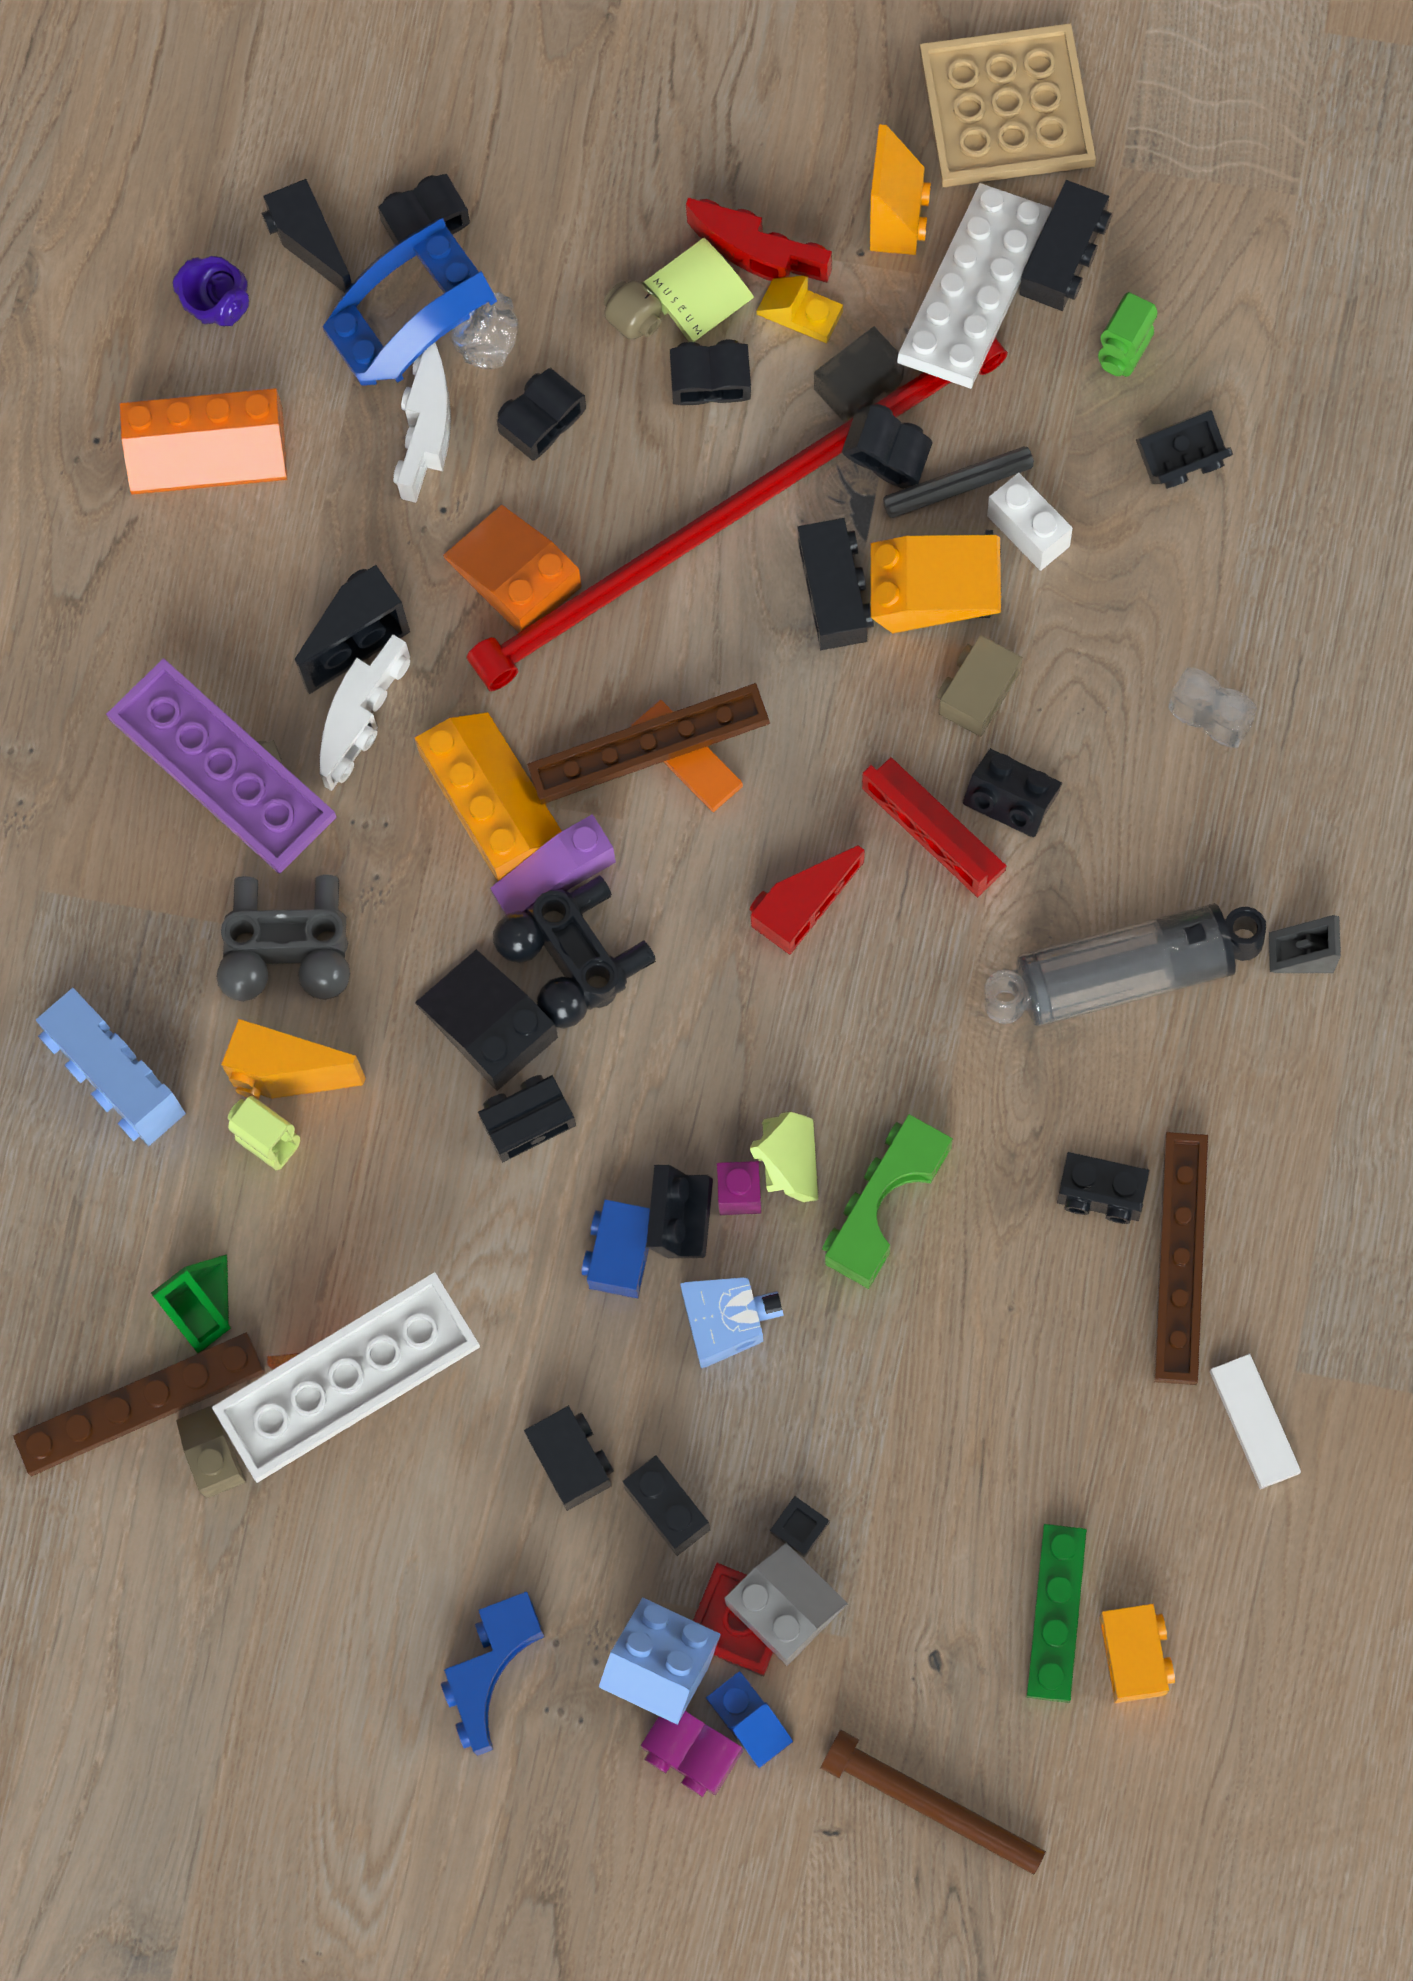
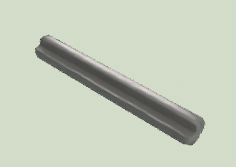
(958, 482)

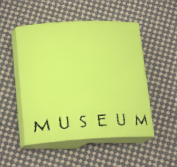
(698, 290)

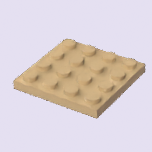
(1007, 105)

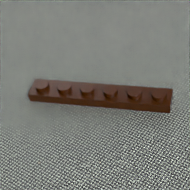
(648, 743)
(1181, 1258)
(138, 1404)

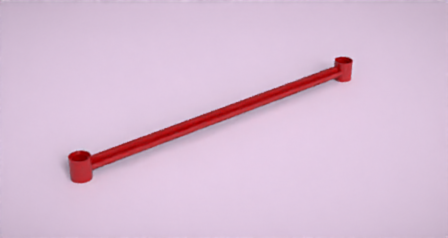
(497, 662)

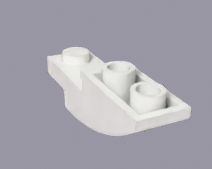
(428, 421)
(350, 721)

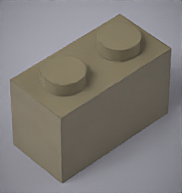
(980, 685)

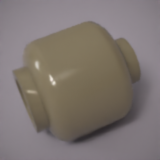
(633, 309)

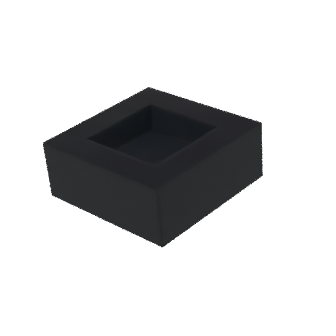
(799, 1526)

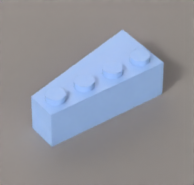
(110, 1066)

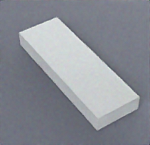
(1255, 1421)

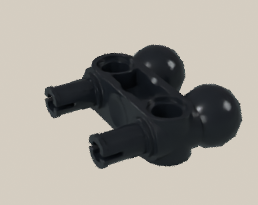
(573, 948)

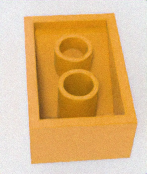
(897, 197)
(934, 580)
(283, 1065)

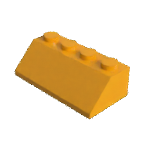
(487, 790)

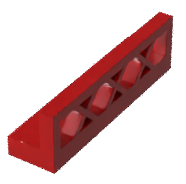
(933, 826)

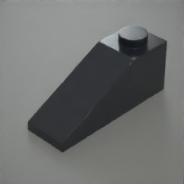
(304, 231)

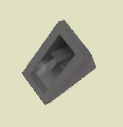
(1306, 947)

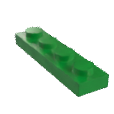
(1056, 1613)

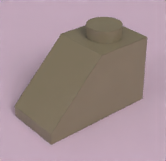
(209, 1452)

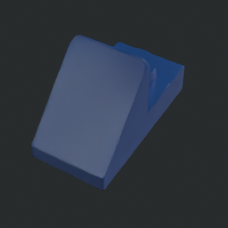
(749, 1719)

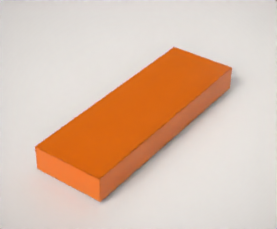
(699, 769)

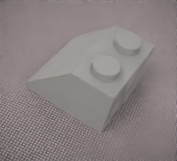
(785, 1603)

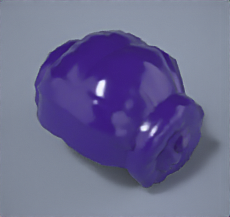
(212, 290)

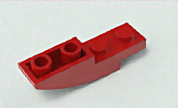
(741, 240)

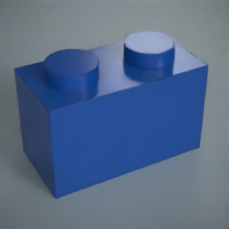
(619, 1249)

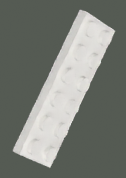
(974, 286)
(345, 1377)

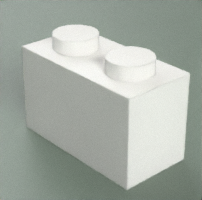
(1029, 521)

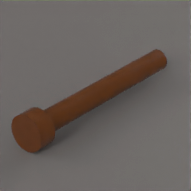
(847, 1758)

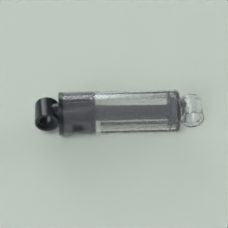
(1125, 965)

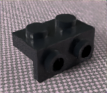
(1183, 449)
(1011, 792)

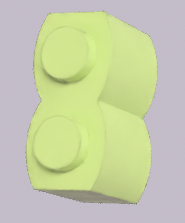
(263, 1132)

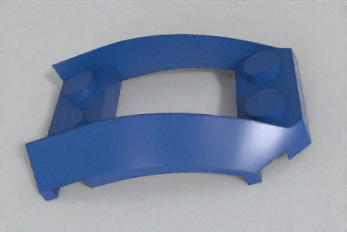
(455, 275)

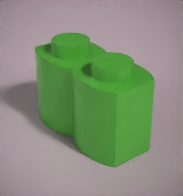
(1127, 335)

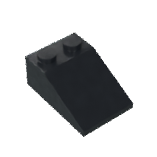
(352, 627)
(488, 1019)

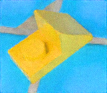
(799, 309)

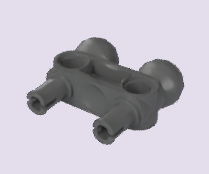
(284, 939)

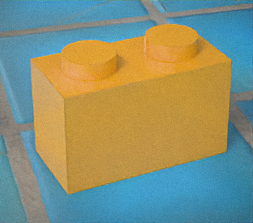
(1136, 1653)

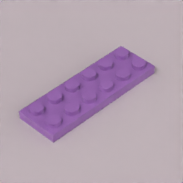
(221, 765)

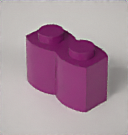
(692, 1750)

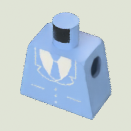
(726, 1316)

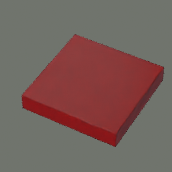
(737, 1642)

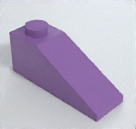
(557, 865)

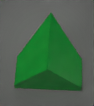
(198, 1301)

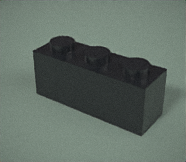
(1066, 246)
(834, 583)

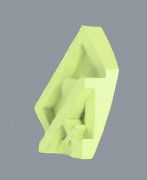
(789, 1155)

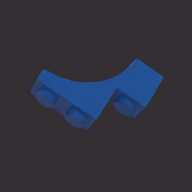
(508, 1630)

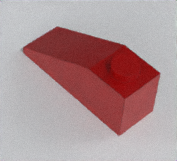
(800, 900)

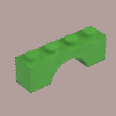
(913, 1156)

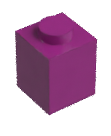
(739, 1188)

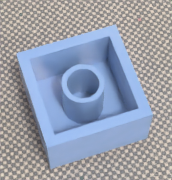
(659, 1660)

